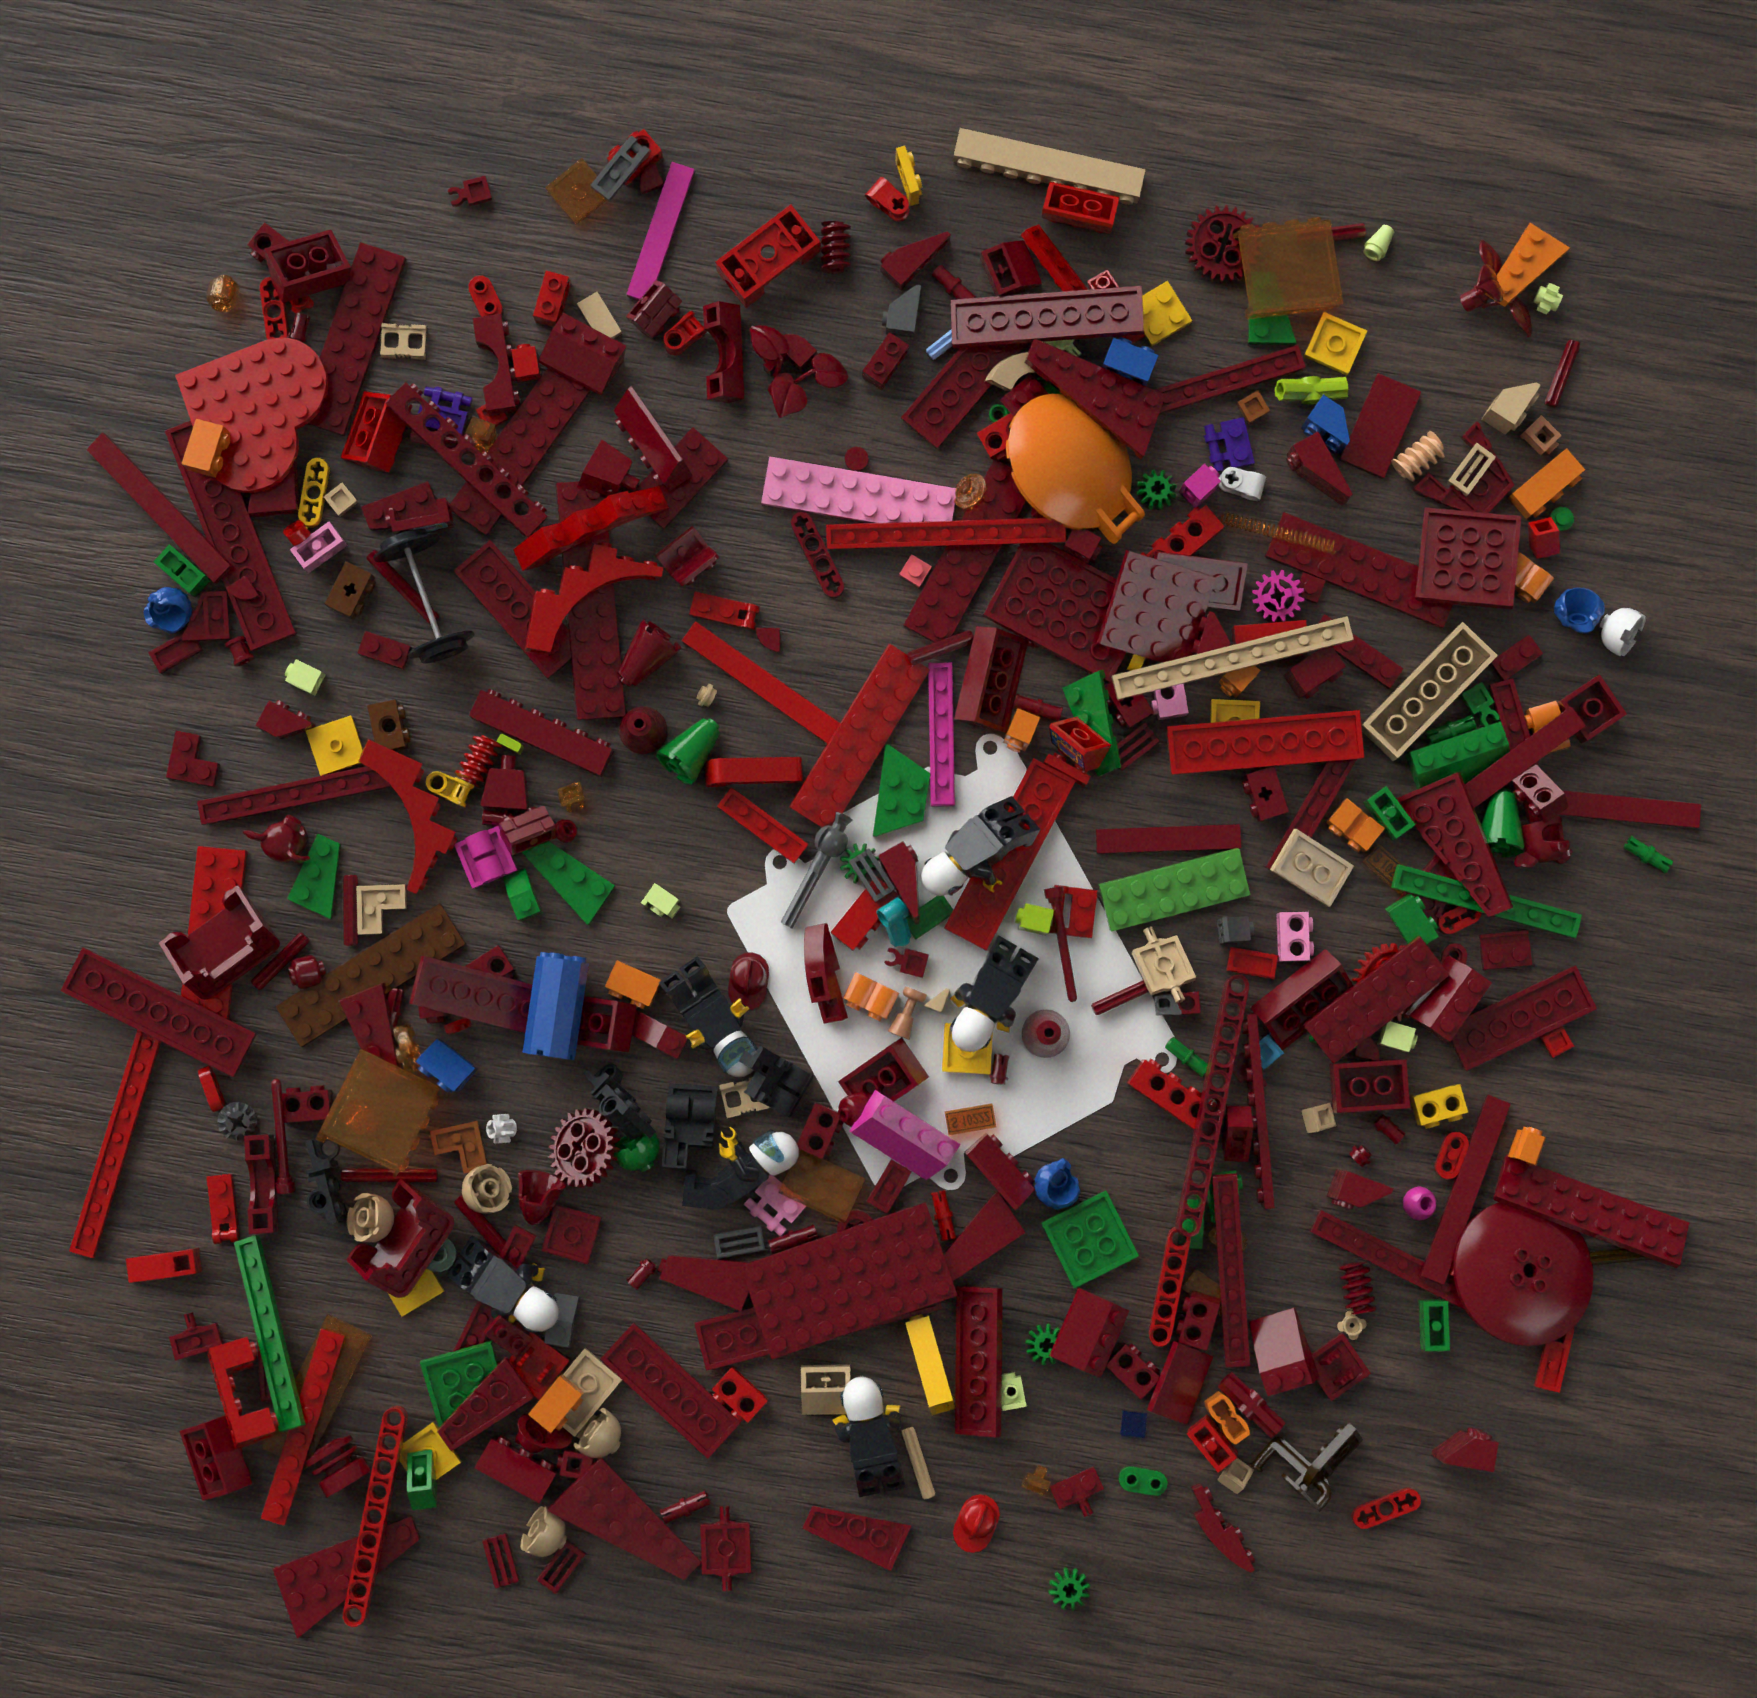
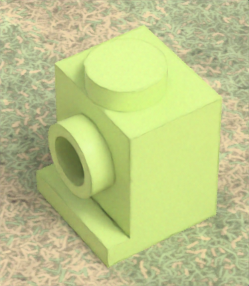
(661, 901)
(1018, 1398)

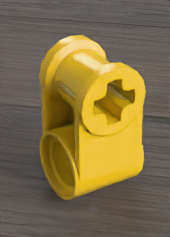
(450, 788)

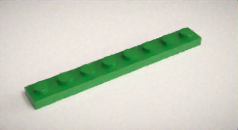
(1456, 894)
(269, 1333)

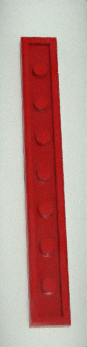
(760, 682)

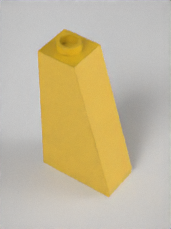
(929, 1364)

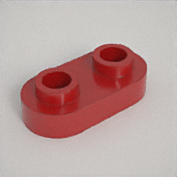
(484, 297)
(1451, 1155)

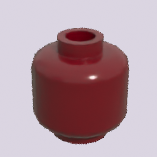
(306, 971)
(852, 1107)

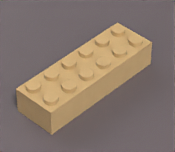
(1428, 691)

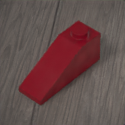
(909, 260)
(659, 1035)

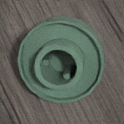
(444, 1257)

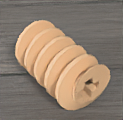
(1419, 456)

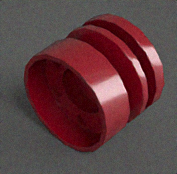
(338, 1465)

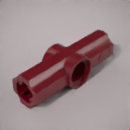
(1251, 1404)

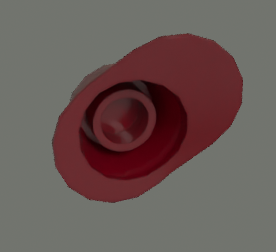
(748, 980)
(536, 1438)

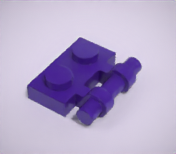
(458, 399)
(1236, 444)

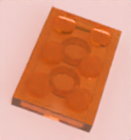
(822, 1186)

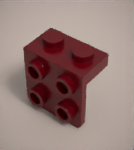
(687, 557)

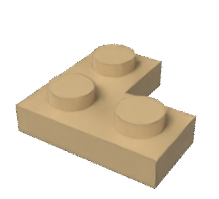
(372, 902)

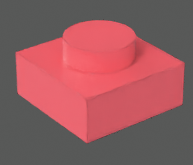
(915, 571)

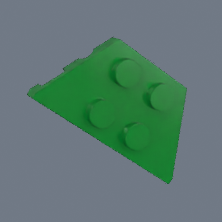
(900, 793)

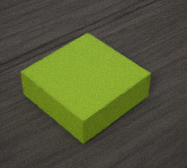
(510, 744)

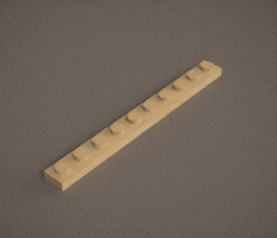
(1232, 658)

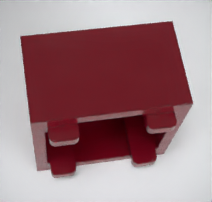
(1314, 671)

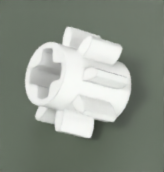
(501, 1128)

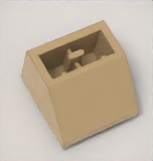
(1509, 406)
(822, 1388)

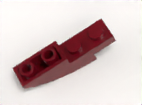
(820, 970)
(1224, 1537)

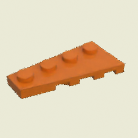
(1527, 261)

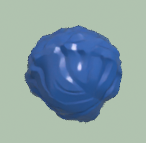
(1579, 609)
(168, 610)
(1056, 1185)

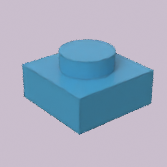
(1269, 1051)

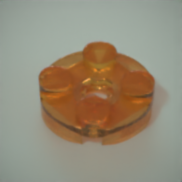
(408, 1051)

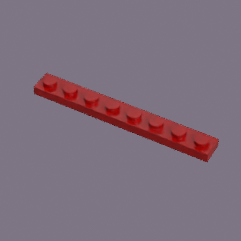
(300, 1439)

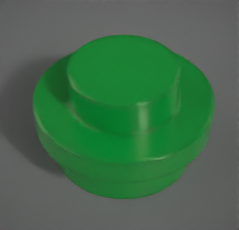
(1563, 518)

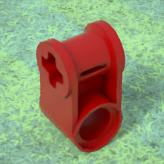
(885, 197)
(687, 330)

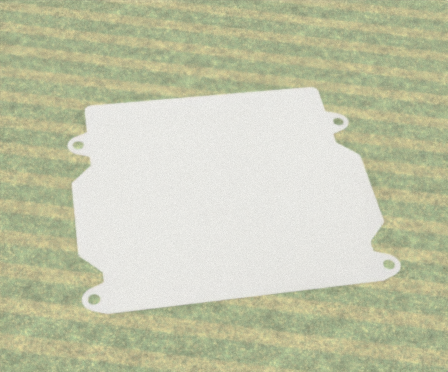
(1040, 1091)

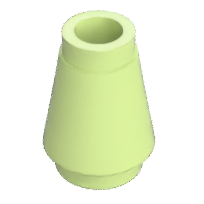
(1378, 244)

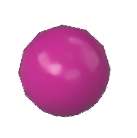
(1419, 1203)

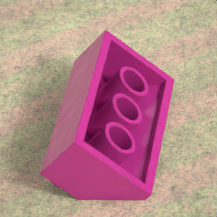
(904, 1136)

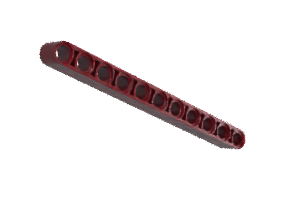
(1220, 1096)

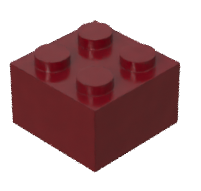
(1594, 706)

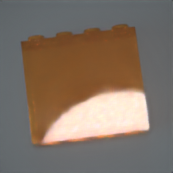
(1289, 268)
(380, 1111)

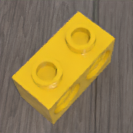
(1437, 1100)

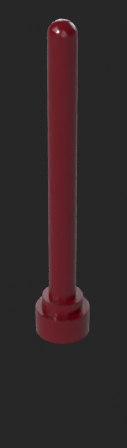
(1054, 897)
(284, 1182)

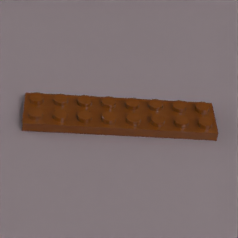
(390, 961)

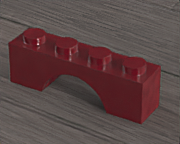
(723, 323)
(499, 393)
(262, 1173)

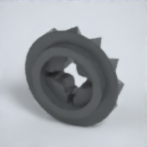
(235, 1110)

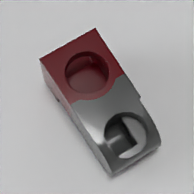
(1166, 1004)

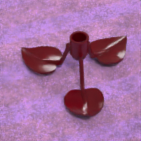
(1488, 284)
(786, 395)

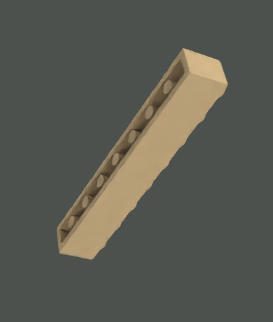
(1047, 165)

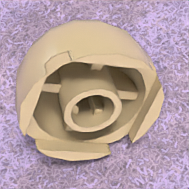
(486, 1189)
(370, 1218)
(599, 1435)
(545, 1534)

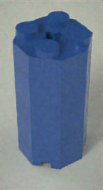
(556, 1006)

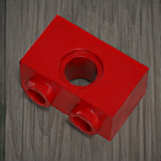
(1212, 1443)

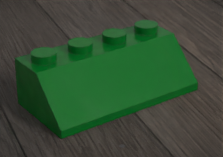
(1462, 754)

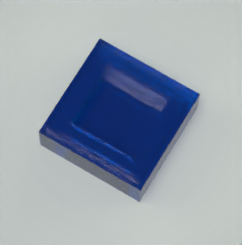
(1133, 1424)

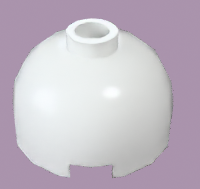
(1620, 630)

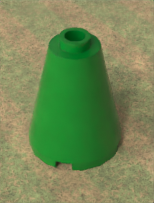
(689, 750)
(1503, 824)

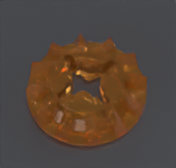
(965, 487)

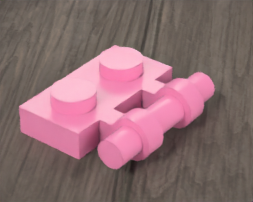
(785, 1206)

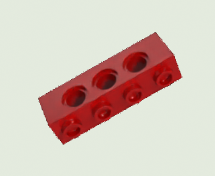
(1203, 519)
(1141, 1081)

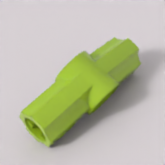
(1311, 389)

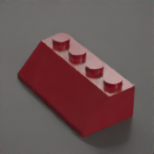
(651, 440)
(991, 679)
(1300, 998)

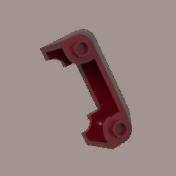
(221, 947)
(410, 1245)

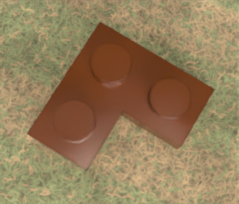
(466, 1139)

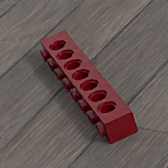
(399, 404)

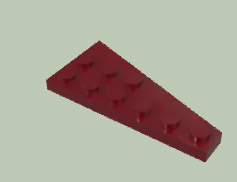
(1107, 397)
(1454, 832)

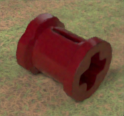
(239, 651)

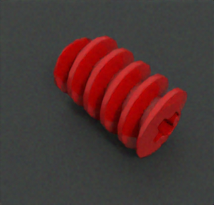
(478, 759)

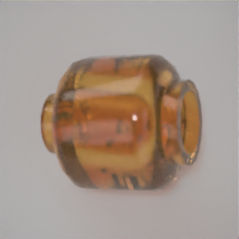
(223, 293)

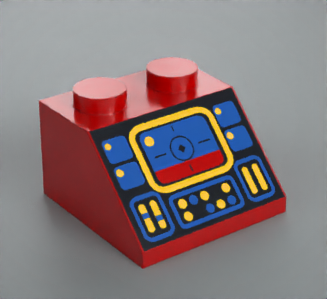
(1079, 743)

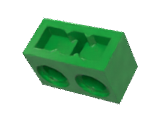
(182, 570)

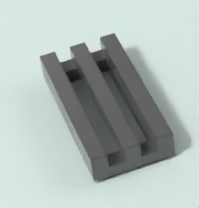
(883, 892)
(718, 1245)

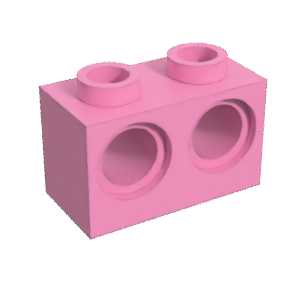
(1286, 936)

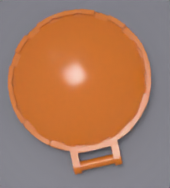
(1071, 467)

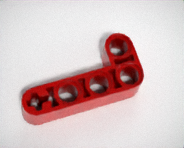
(759, 770)

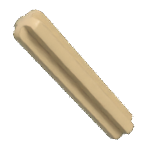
(918, 1463)

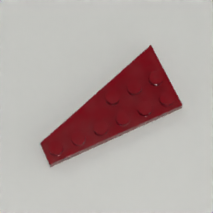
(614, 1512)
(321, 1579)

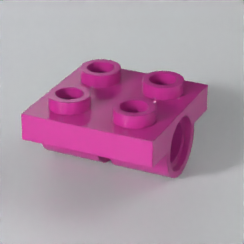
(485, 857)

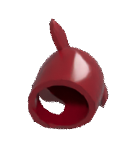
(283, 840)
(1543, 844)

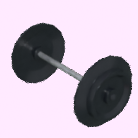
(404, 546)

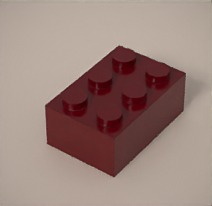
(1369, 1086)

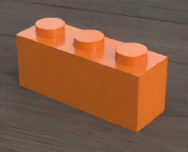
(1547, 484)

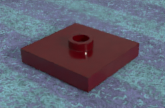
(571, 1234)

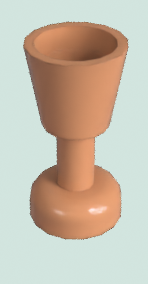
(903, 1022)

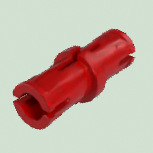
(943, 1215)

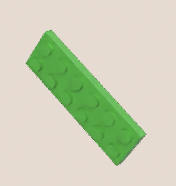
(1174, 889)

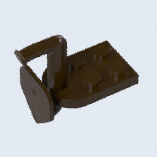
(1317, 1473)

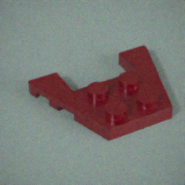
(1485, 494)

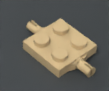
(1163, 965)

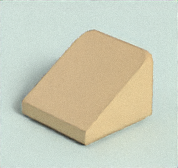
(939, 1001)
(1318, 1118)
(1236, 1475)

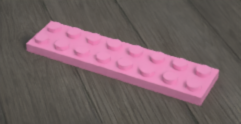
(854, 494)

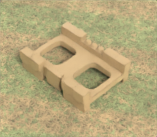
(403, 349)
(746, 1103)

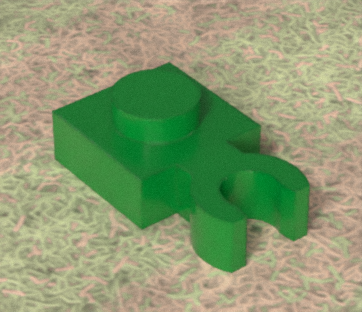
(1478, 701)

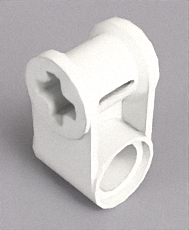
(1245, 484)

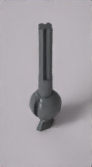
(830, 842)

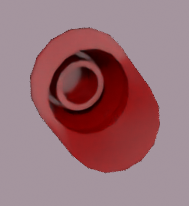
(976, 1523)

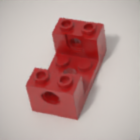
(748, 271)
(224, 1362)

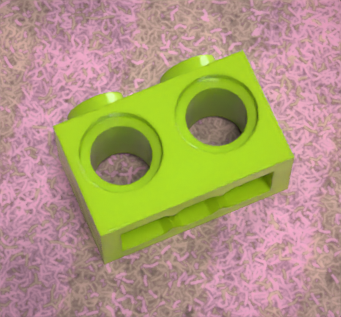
(1034, 919)

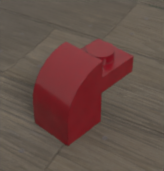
(799, 354)

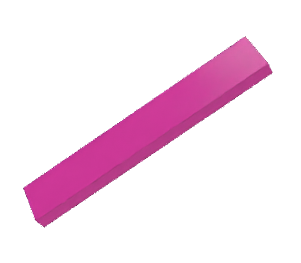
(661, 229)
(941, 734)

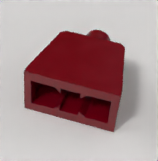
(608, 471)
(506, 787)

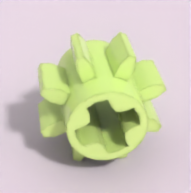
(1547, 298)

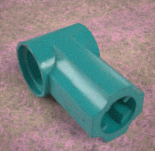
(893, 917)

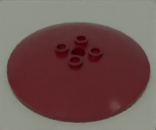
(1498, 1293)

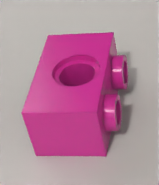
(1200, 485)

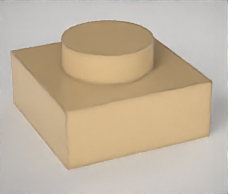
(340, 499)

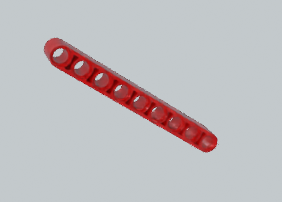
(368, 1526)

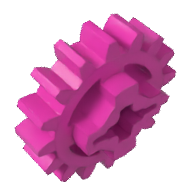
(1267, 598)

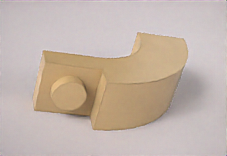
(1009, 371)

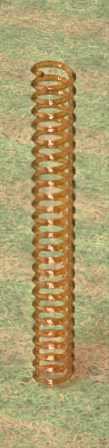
(1276, 533)

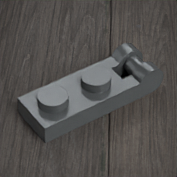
(620, 169)

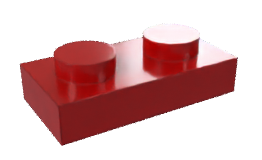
(1059, 763)

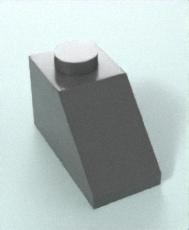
(903, 313)
(1234, 929)
(562, 1331)

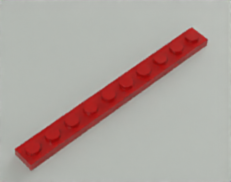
(944, 533)
(115, 1145)

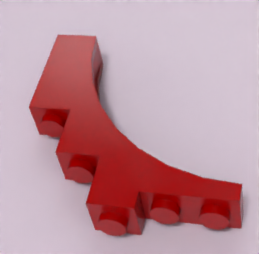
(587, 523)
(603, 569)
(428, 835)

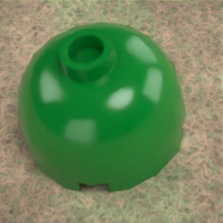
(637, 1152)

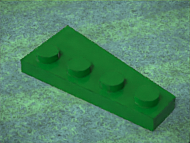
(1089, 703)
(571, 879)

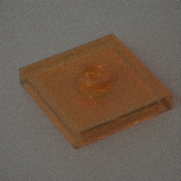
(574, 192)

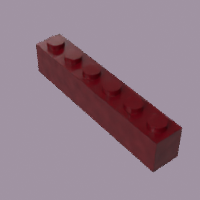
(541, 733)

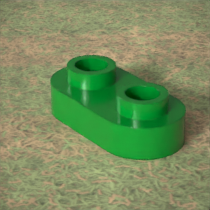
(1143, 1480)

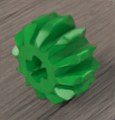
(1150, 496)
(853, 855)
(1040, 1337)
(1077, 1584)

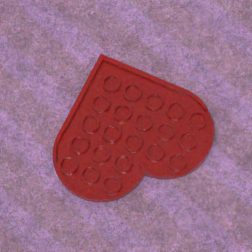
(262, 402)

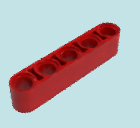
(1169, 1298)

